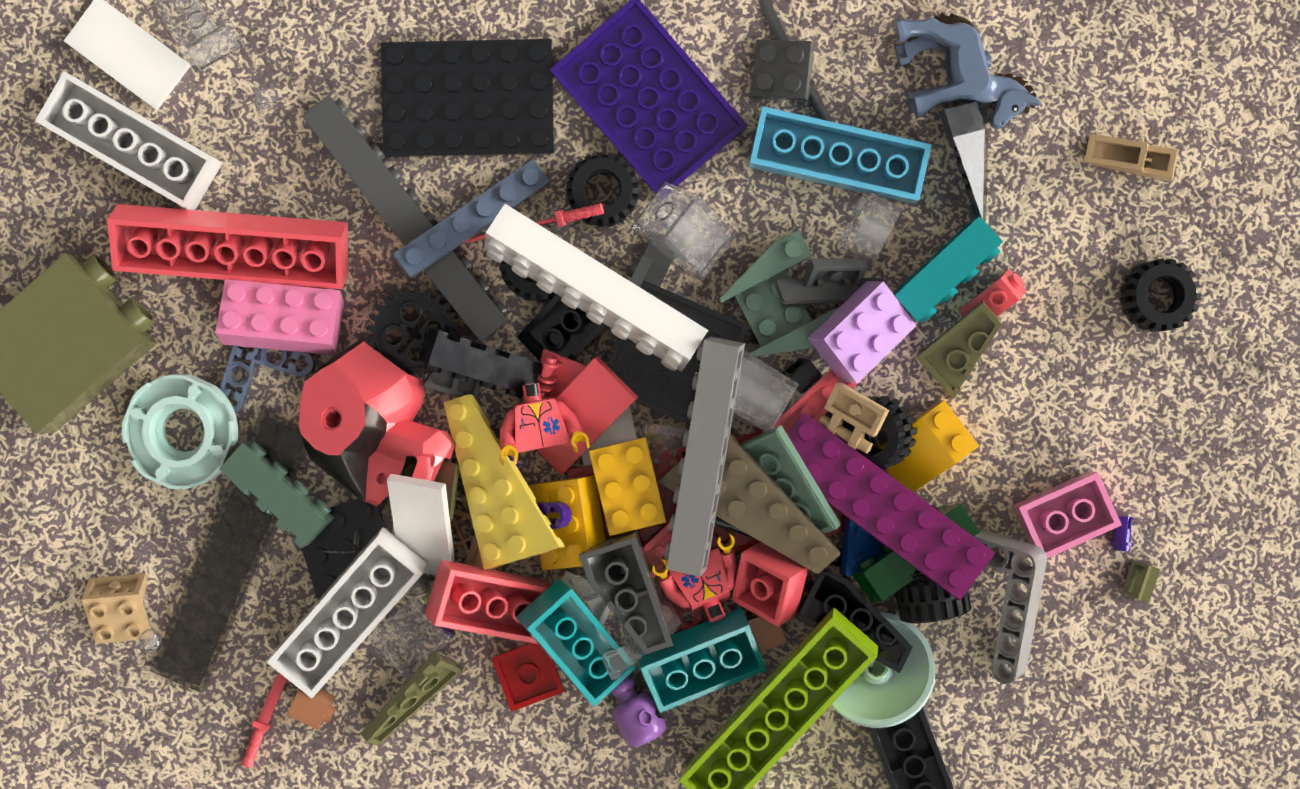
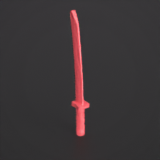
(562, 217)
(262, 723)

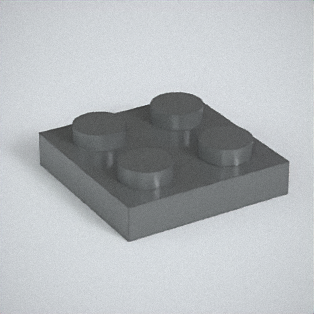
(782, 69)

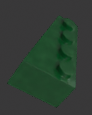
(887, 572)

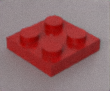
(527, 675)

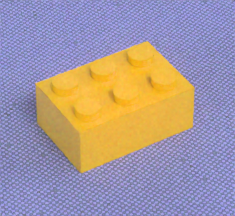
(627, 486)
(586, 519)

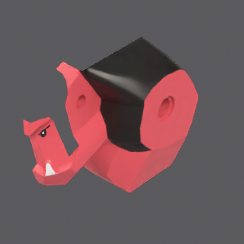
(361, 423)

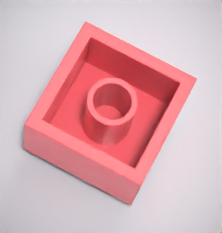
(769, 584)

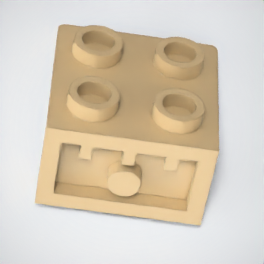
(116, 607)

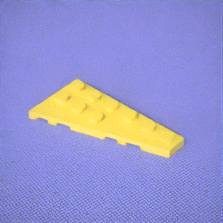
(498, 497)

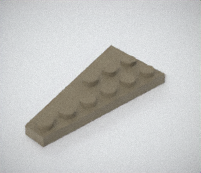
(764, 511)

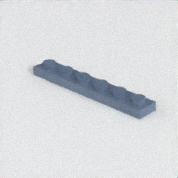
(470, 219)

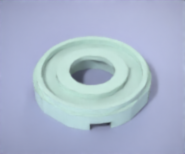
(146, 438)

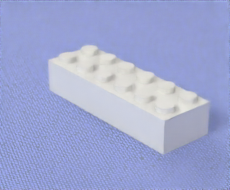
(128, 141)
(347, 612)

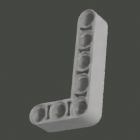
(1015, 599)

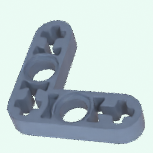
(259, 356)

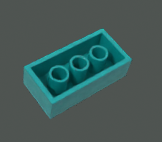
(947, 268)
(572, 640)
(702, 661)

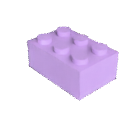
(862, 331)

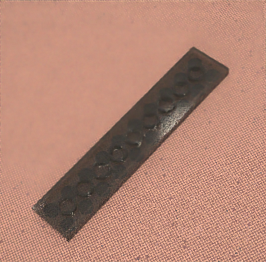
(225, 566)

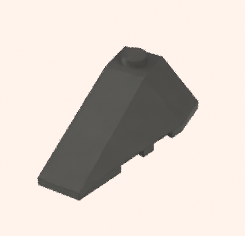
(625, 582)

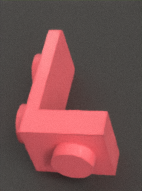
(999, 295)

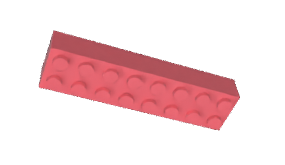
(228, 246)

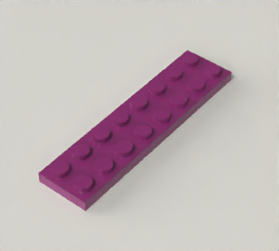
(890, 510)

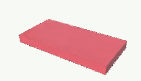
(597, 401)

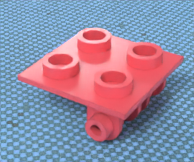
(557, 373)

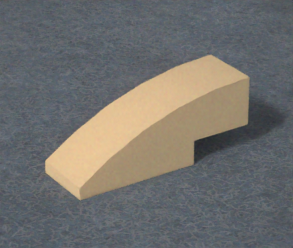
(1131, 157)

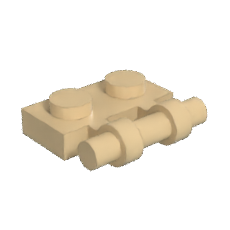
(858, 411)

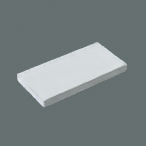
(127, 53)
(422, 518)

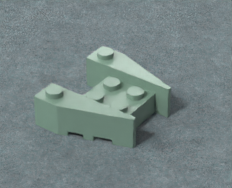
(774, 324)

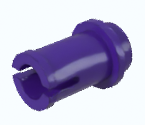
(1122, 535)

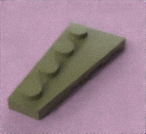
(417, 691)

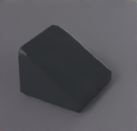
(803, 373)

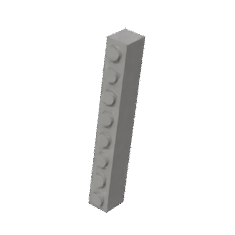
(704, 456)

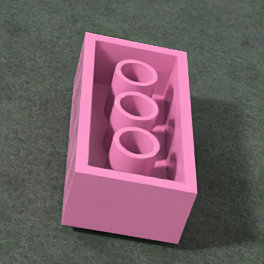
(280, 317)

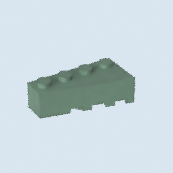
(277, 493)

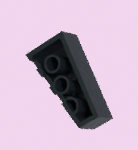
(477, 361)

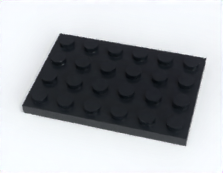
(467, 98)

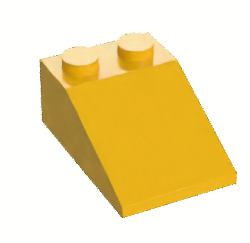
(938, 446)

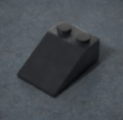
(560, 331)

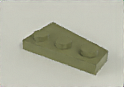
(958, 349)

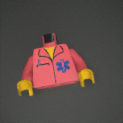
(538, 425)
(704, 591)

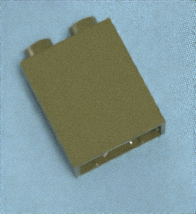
(68, 341)

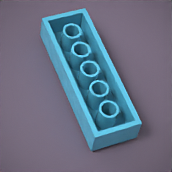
(839, 155)

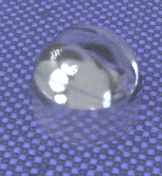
(151, 641)

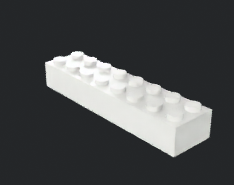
(593, 288)

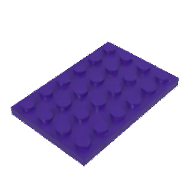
(648, 97)

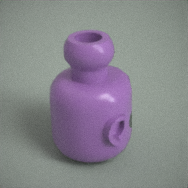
(636, 714)

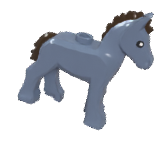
(965, 69)

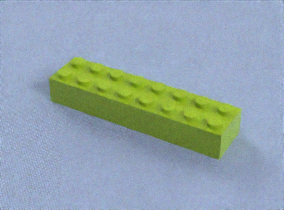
(782, 707)

